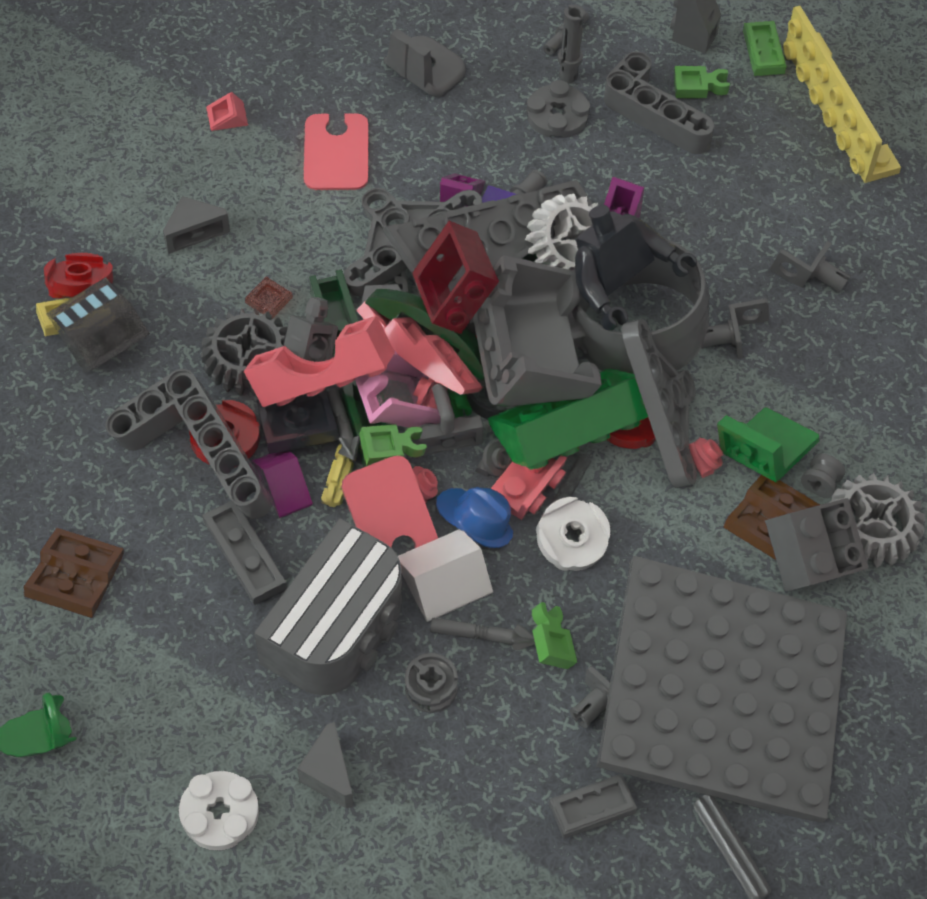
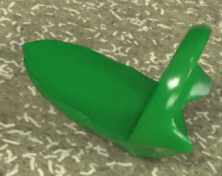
(37, 730)

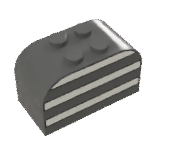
(334, 613)

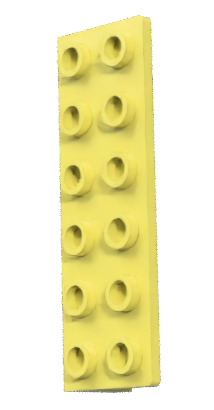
(837, 101)

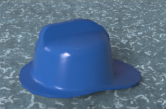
(479, 513)

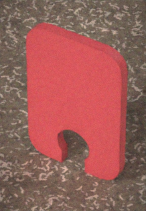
(335, 160)
(388, 502)

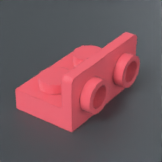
(525, 487)

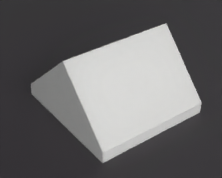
(446, 574)

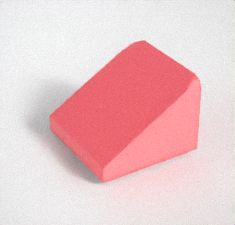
(227, 113)

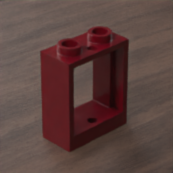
(433, 275)

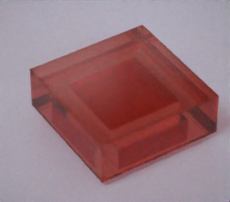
(268, 297)

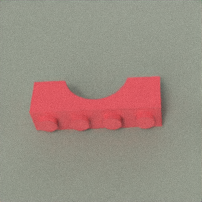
(282, 375)

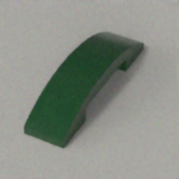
(394, 303)

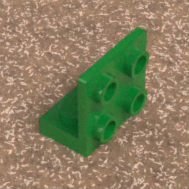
(766, 443)

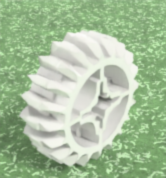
(570, 219)

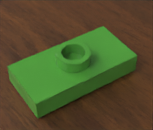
(764, 48)

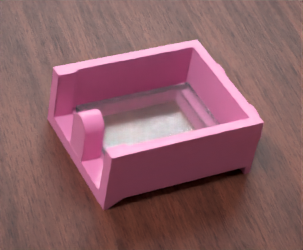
(390, 396)

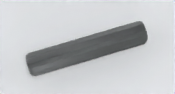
(732, 848)

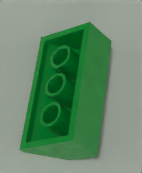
(556, 428)

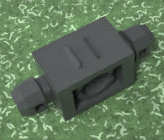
(311, 335)

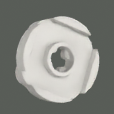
(579, 515)
(204, 793)

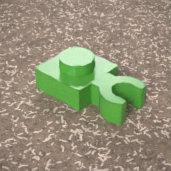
(695, 82)
(385, 442)
(551, 641)

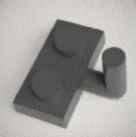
(451, 431)

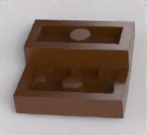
(770, 500)
(78, 558)

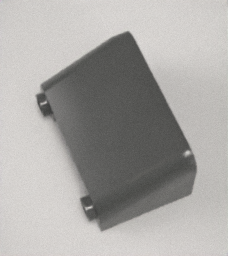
(528, 336)

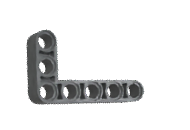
(175, 408)

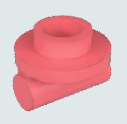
(424, 393)
(706, 456)
(427, 482)

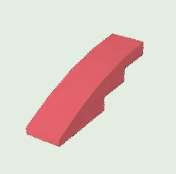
(426, 352)

